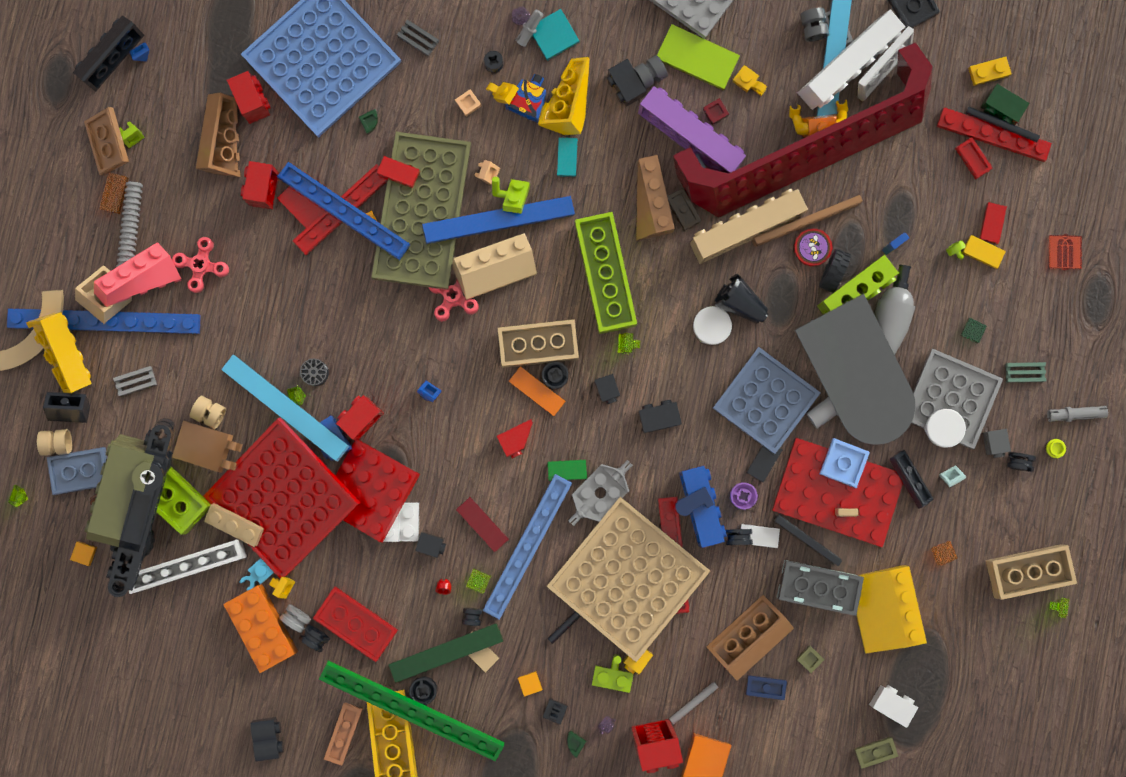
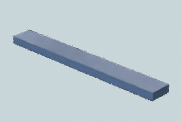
(527, 546)

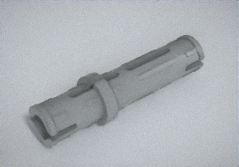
(1069, 414)

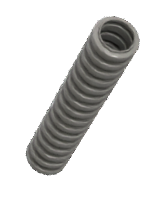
(129, 222)

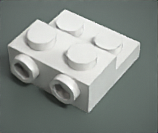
(405, 525)

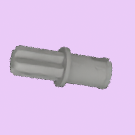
(529, 28)

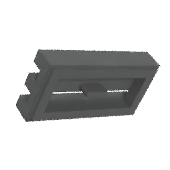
(405, 29)

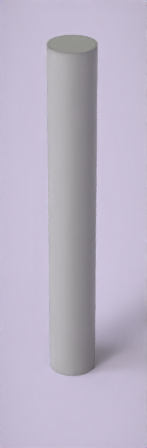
(693, 703)

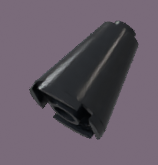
(741, 300)

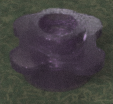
(606, 725)

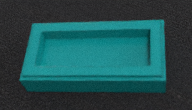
(567, 157)

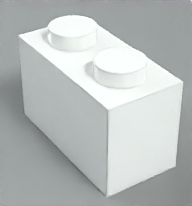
(894, 706)

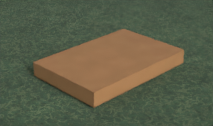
(106, 141)

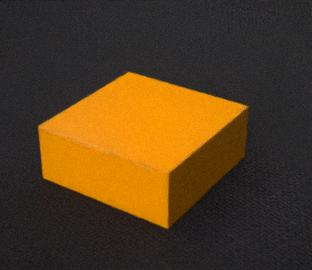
(83, 553)
(530, 683)

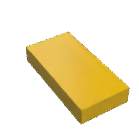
(983, 252)

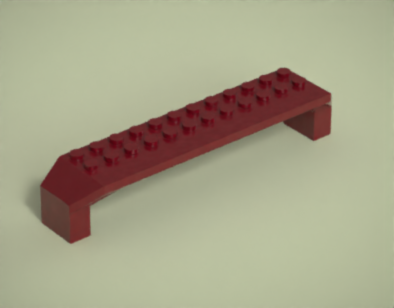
(726, 192)

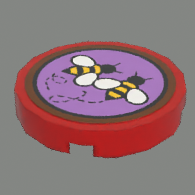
(812, 247)

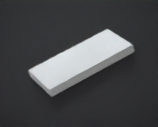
(883, 65)

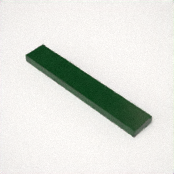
(446, 652)

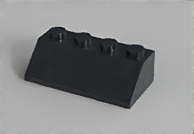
(108, 53)

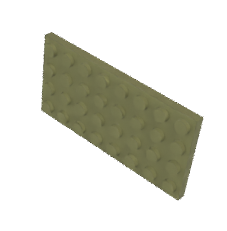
(433, 198)

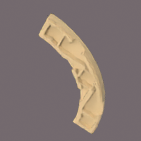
(27, 349)

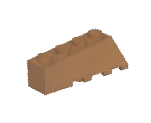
(219, 137)
(652, 202)

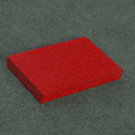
(300, 206)

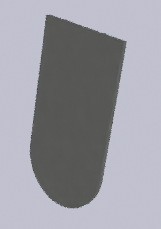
(859, 372)

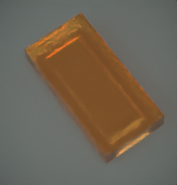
(113, 193)

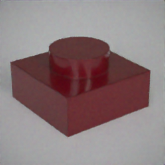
(715, 111)

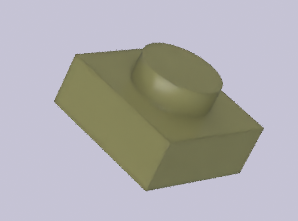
(810, 659)

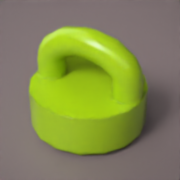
(956, 249)

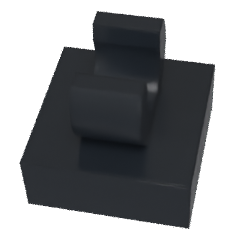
(555, 711)

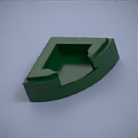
(369, 121)
(575, 743)

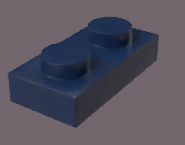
(766, 687)

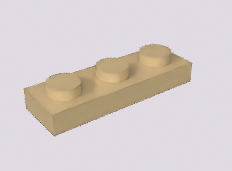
(234, 525)

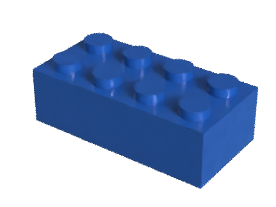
(704, 520)

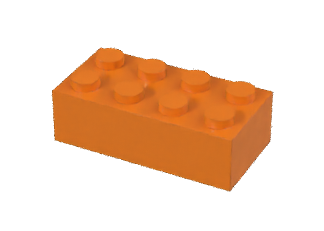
(260, 628)

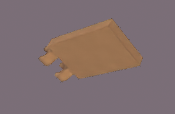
(205, 447)

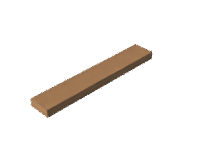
(806, 221)

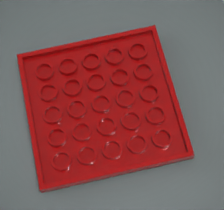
(286, 493)

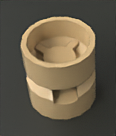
(201, 410)
(51, 442)

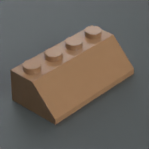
(750, 637)

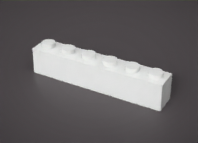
(189, 565)

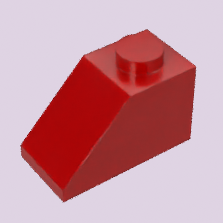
(515, 439)

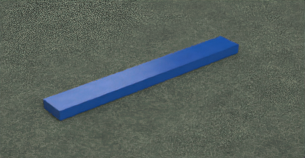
(343, 211)
(497, 220)

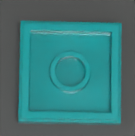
(555, 35)

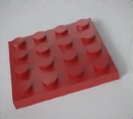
(379, 485)

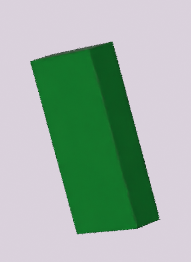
(568, 469)

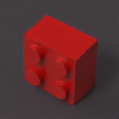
(248, 97)
(260, 185)
(359, 417)

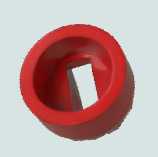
(443, 587)

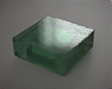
(973, 330)

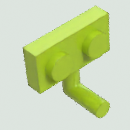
(514, 197)
(612, 677)

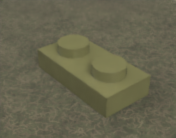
(876, 752)

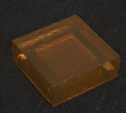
(944, 553)

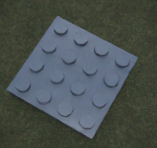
(766, 400)

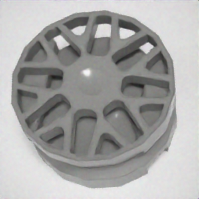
(295, 618)

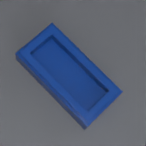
(895, 243)

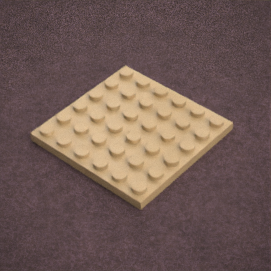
(628, 579)

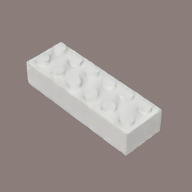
(852, 60)

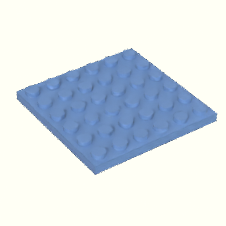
(321, 60)

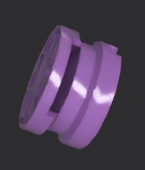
(743, 495)

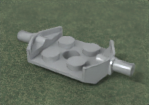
(584, 497)

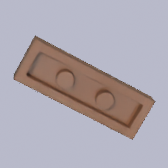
(343, 734)

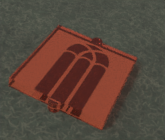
(1065, 252)

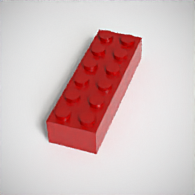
(657, 746)

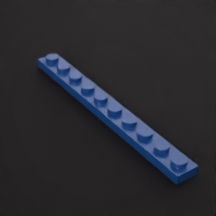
(118, 323)

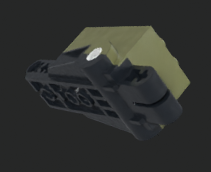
(129, 500)

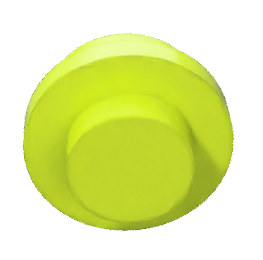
(1055, 448)

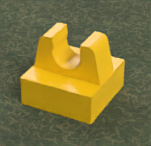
(282, 586)

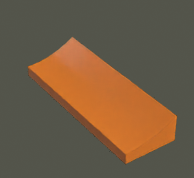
(705, 757)

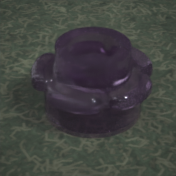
(520, 20)

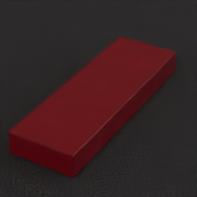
(482, 524)

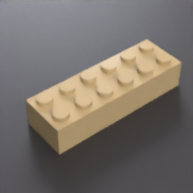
(751, 224)

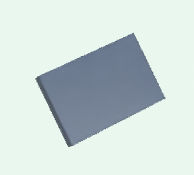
(76, 470)

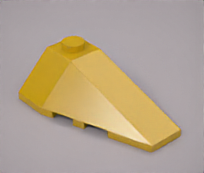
(567, 106)

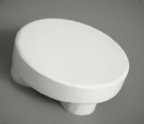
(712, 325)
(945, 428)

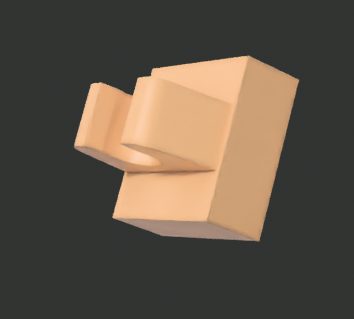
(487, 171)

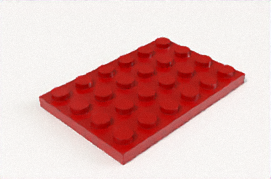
(814, 497)

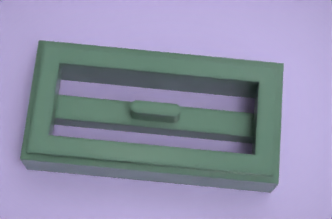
(1042, 372)

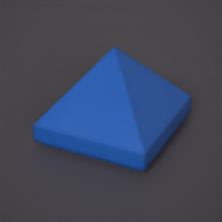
(140, 53)
(428, 391)

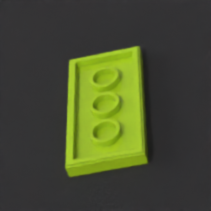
(697, 57)

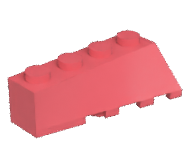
(137, 275)

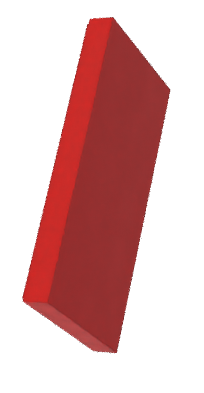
(355, 624)

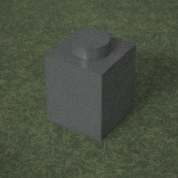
(996, 442)

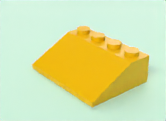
(889, 611)

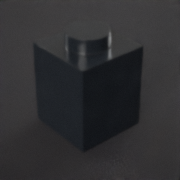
(607, 389)
(430, 545)

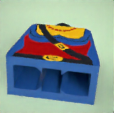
(529, 99)

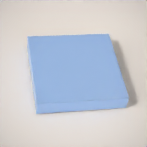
(844, 463)

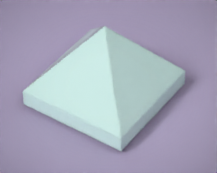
(952, 476)

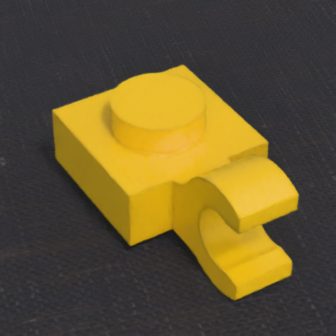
(748, 79)
(503, 93)

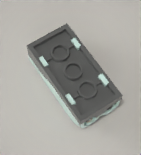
(820, 587)

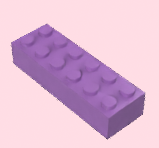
(689, 132)

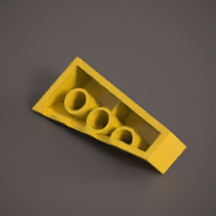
(61, 351)

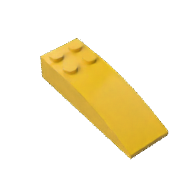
(391, 743)

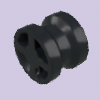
(493, 66)
(471, 616)

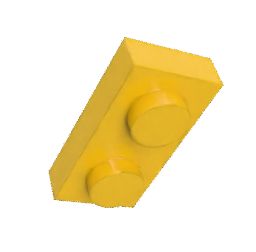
(989, 71)

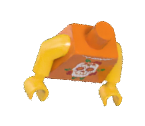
(811, 125)

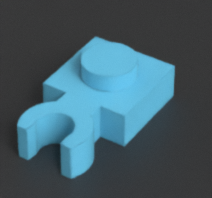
(259, 572)

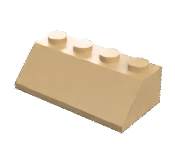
(494, 266)

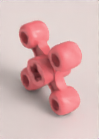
(208, 266)
(448, 302)

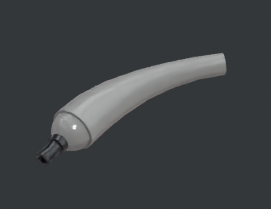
(894, 316)

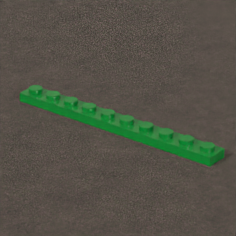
(411, 710)

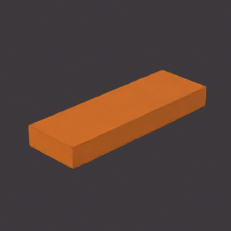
(537, 391)

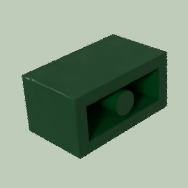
(1004, 105)

